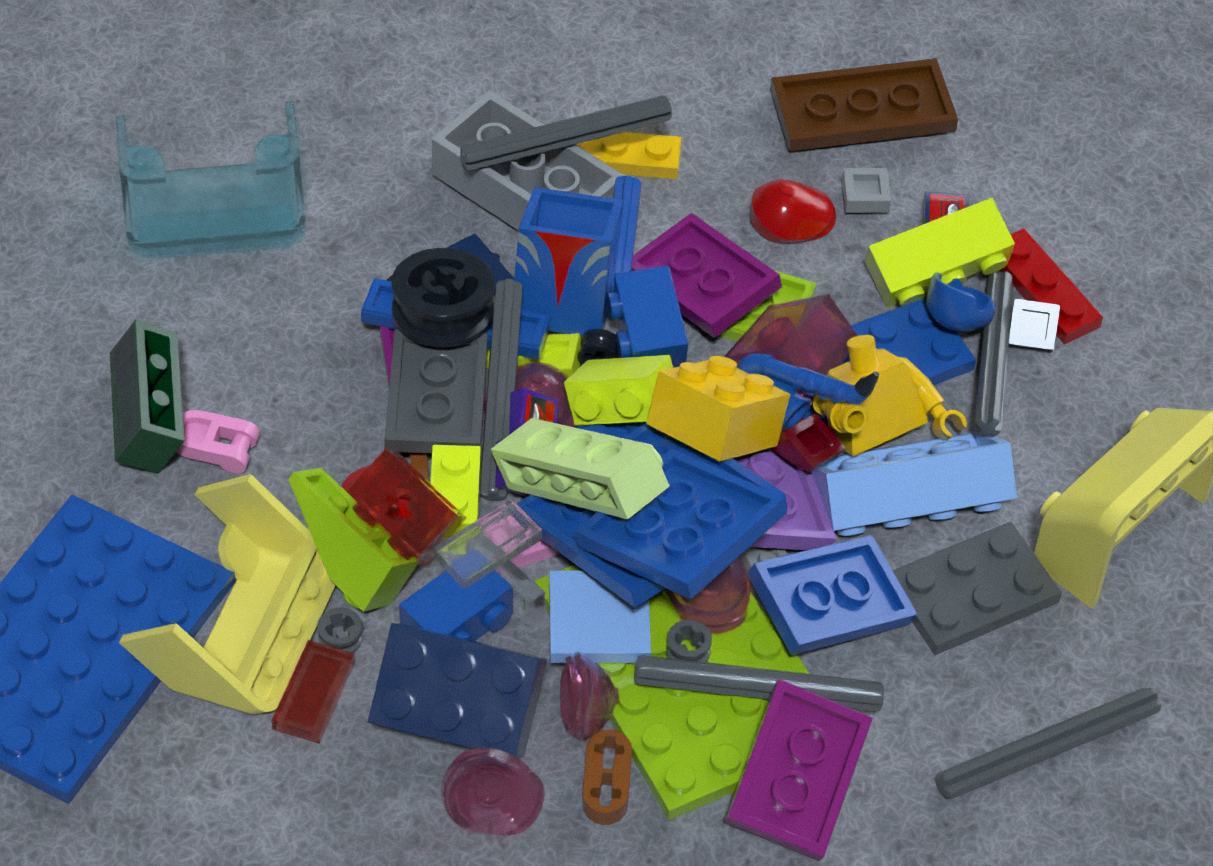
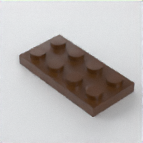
(863, 104)

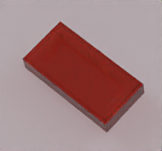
(313, 691)

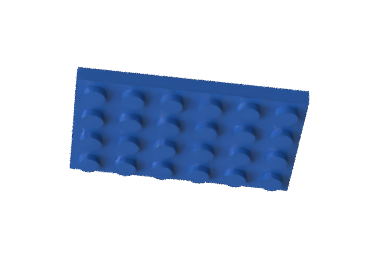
(61, 621)

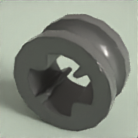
(348, 620)
(697, 634)

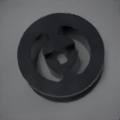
(442, 297)

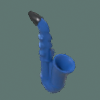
(810, 382)

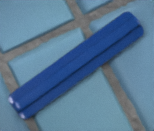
(627, 189)

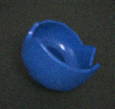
(958, 306)

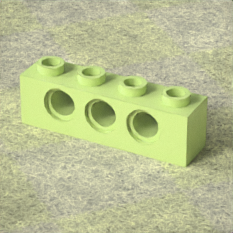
(581, 467)

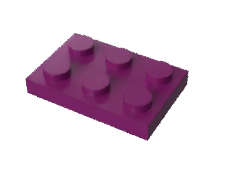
(710, 273)
(798, 770)

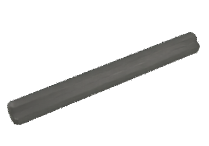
(565, 133)
(994, 357)
(500, 379)
(753, 681)
(1047, 743)

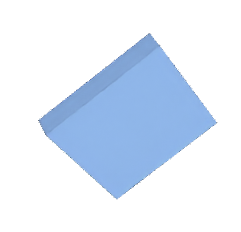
(594, 621)

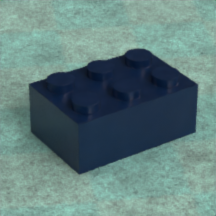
(457, 690)

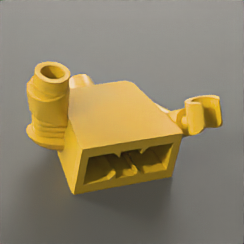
(895, 405)

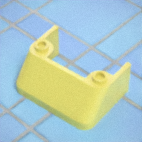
(1120, 491)
(266, 615)

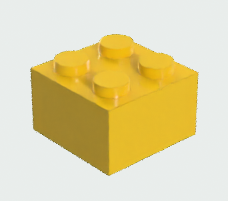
(718, 408)

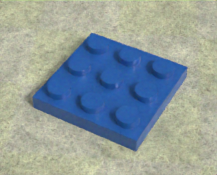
(688, 529)

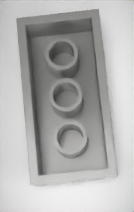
(509, 185)

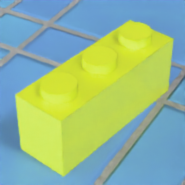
(952, 245)

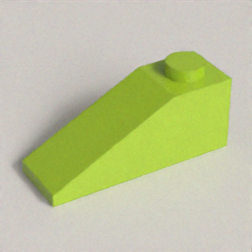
(350, 548)

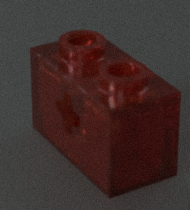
(394, 479)

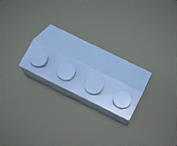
(916, 481)

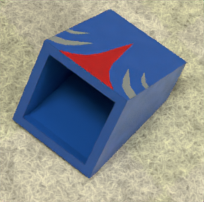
(568, 257)

